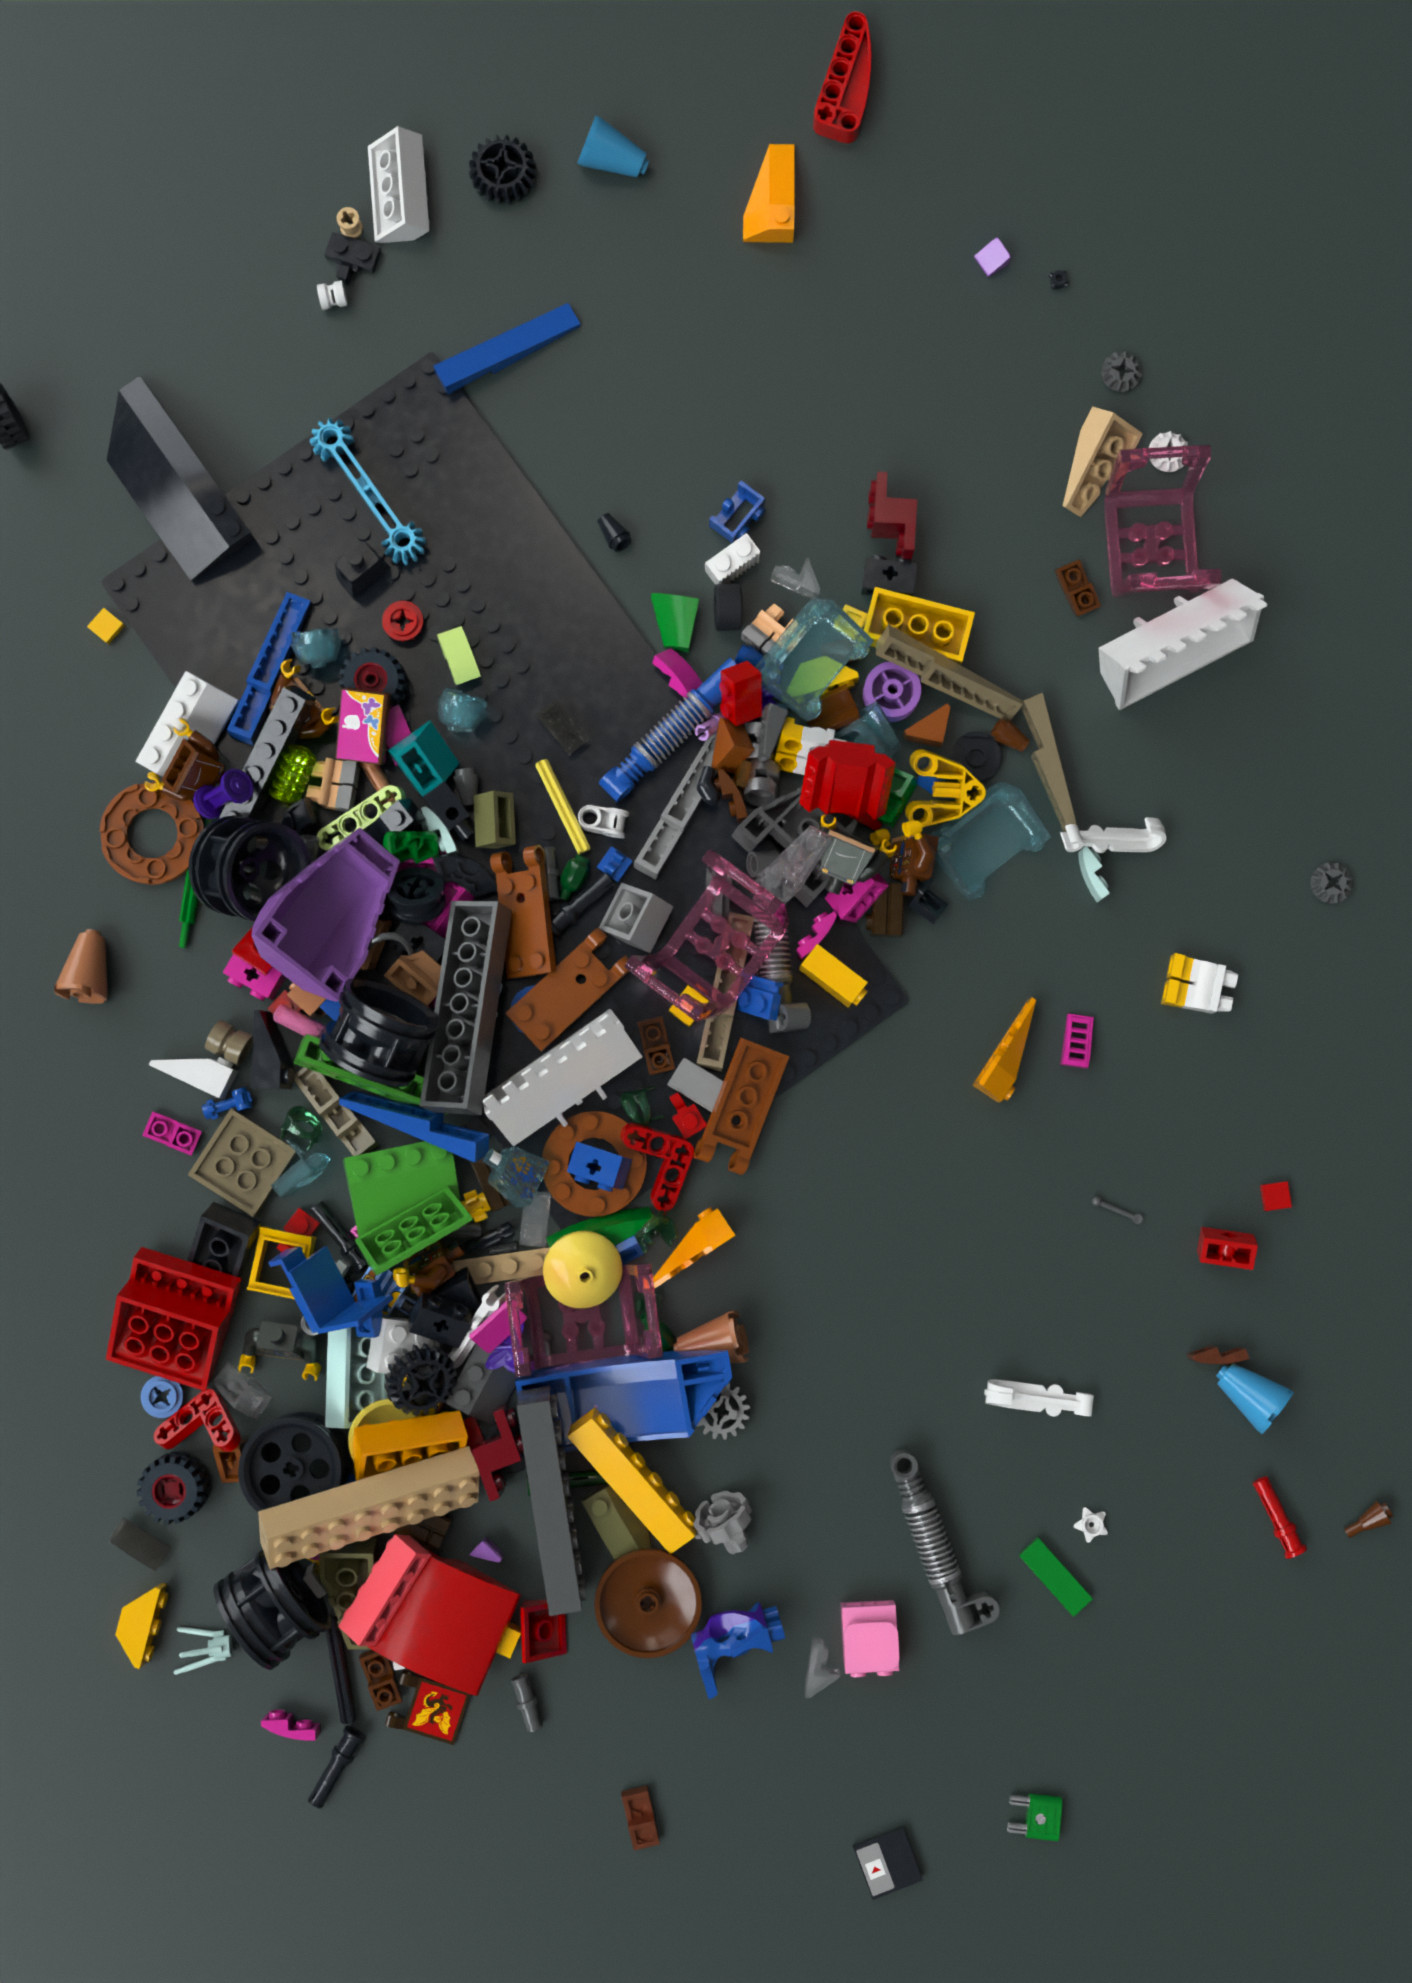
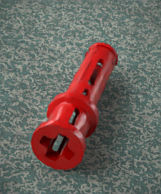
(1283, 1527)

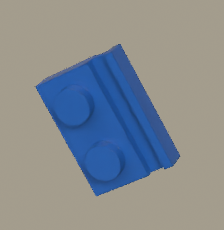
(761, 998)

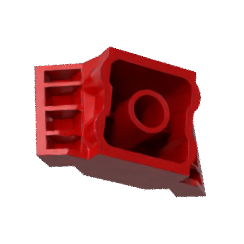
(847, 779)

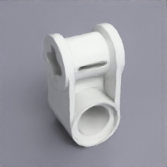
(605, 820)

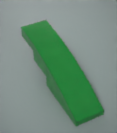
(614, 1226)

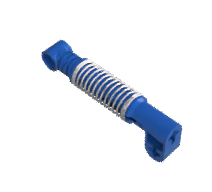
(644, 757)

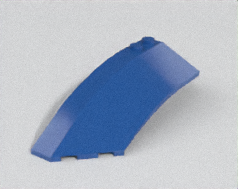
(638, 1394)

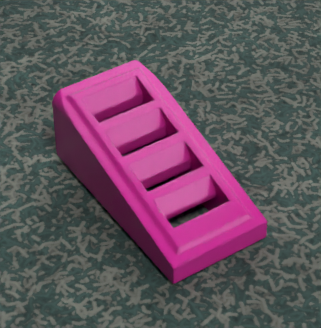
(1066, 1049)

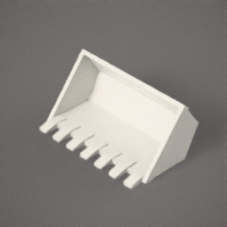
(1180, 641)
(561, 1078)

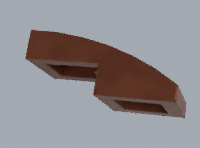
(1211, 1355)
(640, 1817)

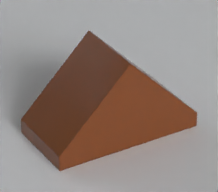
(929, 729)
(731, 746)
(228, 1462)

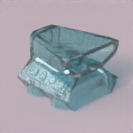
(872, 729)

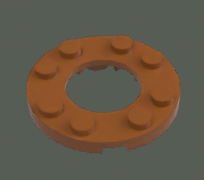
(115, 840)
(562, 1185)

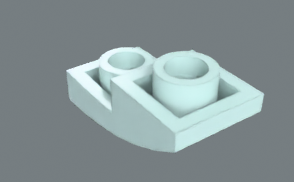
(434, 824)
(1090, 863)

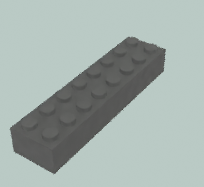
(466, 1007)
(551, 1507)

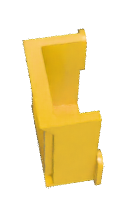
(267, 1234)

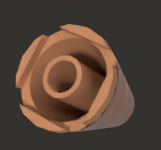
(85, 970)
(717, 1334)

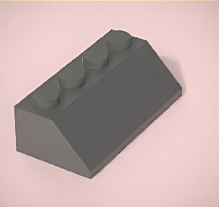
(482, 1390)

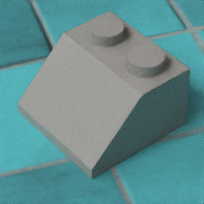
(636, 917)

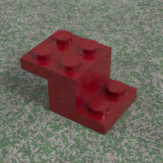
(892, 517)
(499, 1452)

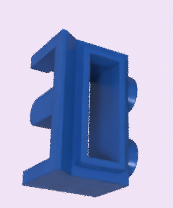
(729, 508)

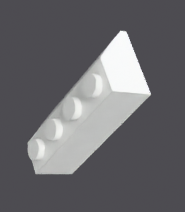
(398, 186)
(201, 705)

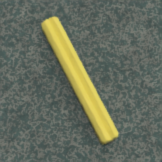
(562, 806)

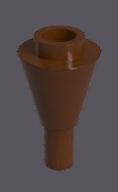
(1374, 1517)

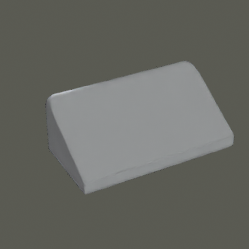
(696, 1084)

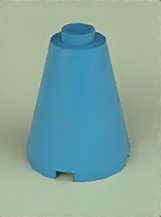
(612, 151)
(1253, 1395)

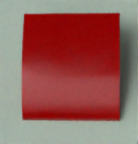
(172, 1318)
(449, 1624)

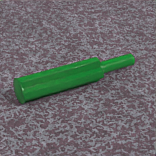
(187, 911)

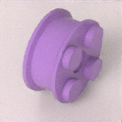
(904, 682)

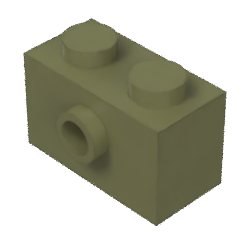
(494, 819)

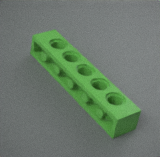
(313, 1058)

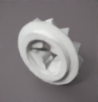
(1163, 440)

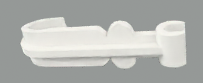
(1116, 838)
(489, 1304)
(1036, 1398)

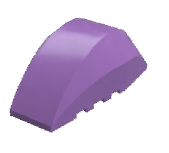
(327, 915)

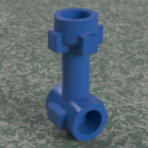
(241, 1100)

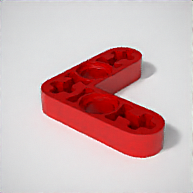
(667, 1152)
(206, 1416)

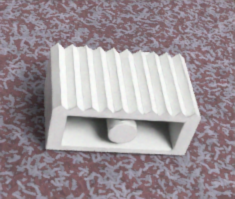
(733, 560)

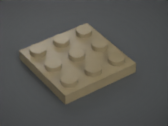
(242, 1162)

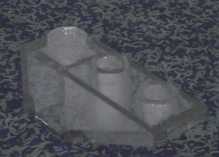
(794, 865)

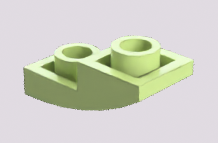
(458, 655)

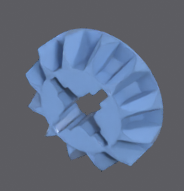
(150, 1394)

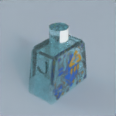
(516, 1174)

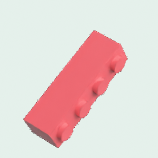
(384, 1590)

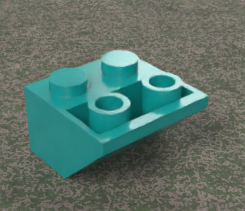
(424, 758)

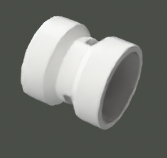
(326, 295)

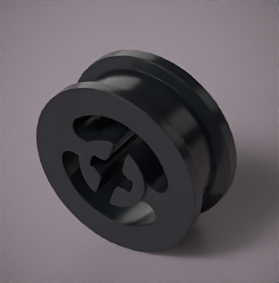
(416, 895)

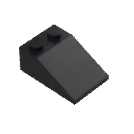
(224, 1240)

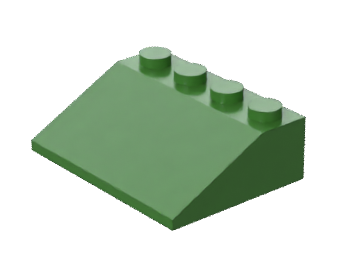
(395, 1180)
(412, 1230)

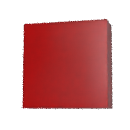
(1275, 1196)

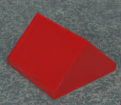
(541, 1634)

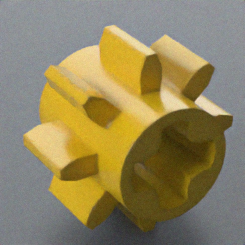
(476, 1205)

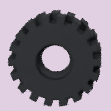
(11, 423)

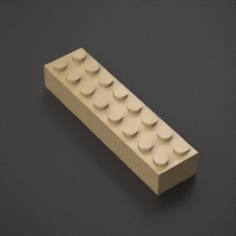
(368, 1507)

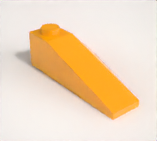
(771, 203)
(1002, 1067)
(701, 1239)

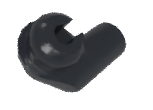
(706, 788)

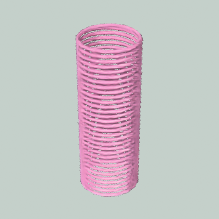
(297, 1022)

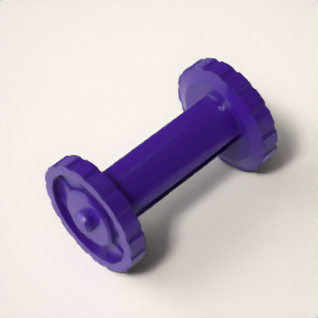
(234, 787)

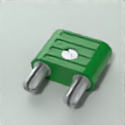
(1042, 1816)

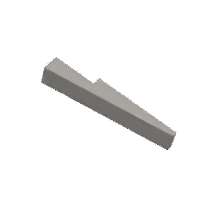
(675, 816)

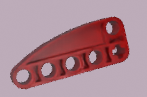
(849, 88)

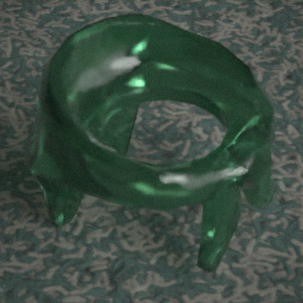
(628, 1101)
(301, 1114)
(658, 1225)

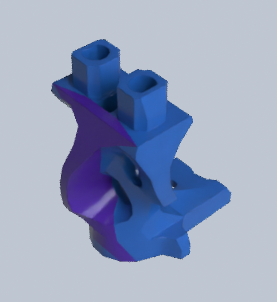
(741, 1631)

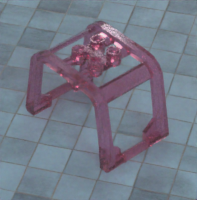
(1195, 580)
(774, 918)
(526, 1366)

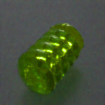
(293, 774)

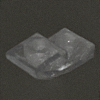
(535, 1221)

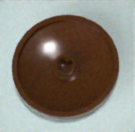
(647, 1603)

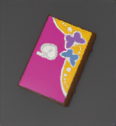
(363, 726)

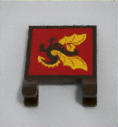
(434, 1710)

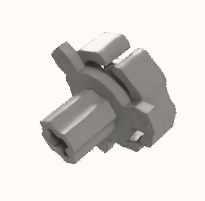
(724, 1521)

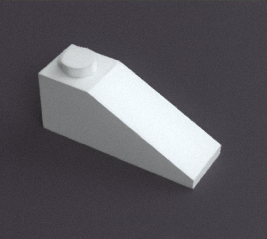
(205, 1074)

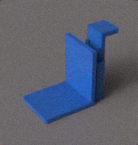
(323, 1292)

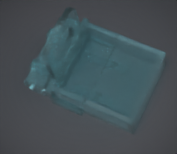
(301, 1173)

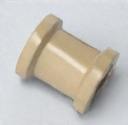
(348, 215)

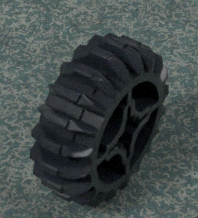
(485, 163)
(416, 1394)

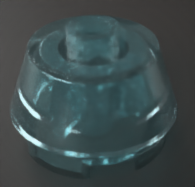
(316, 646)
(460, 710)

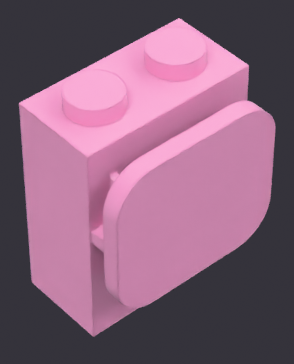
(870, 1638)

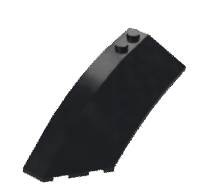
(171, 483)

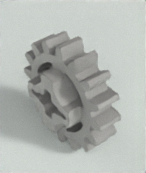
(734, 1413)

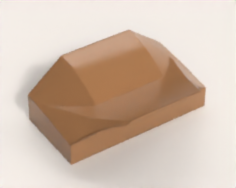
(416, 975)

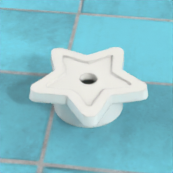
(1097, 1519)

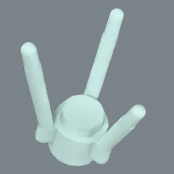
(218, 1647)

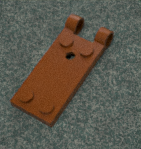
(530, 931)
(561, 1000)
(745, 1093)

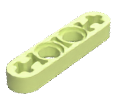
(358, 813)

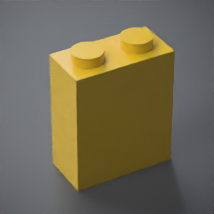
(834, 976)

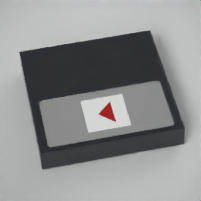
(887, 1862)

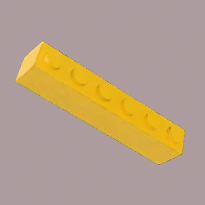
(632, 1480)

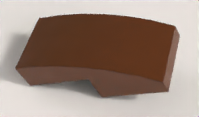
(1076, 588)
(729, 790)
(655, 1045)
(381, 1680)

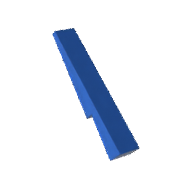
(505, 348)
(266, 669)
(420, 1124)

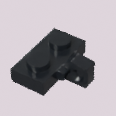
(351, 256)

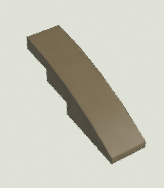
(339, 1118)

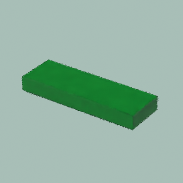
(1055, 1576)

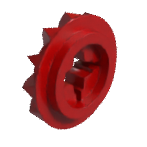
(393, 614)

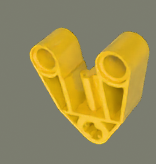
(942, 810)

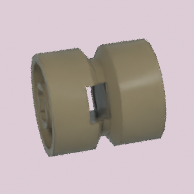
(228, 1042)

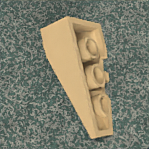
(1095, 457)

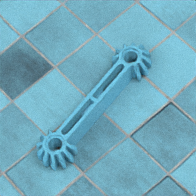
(367, 490)

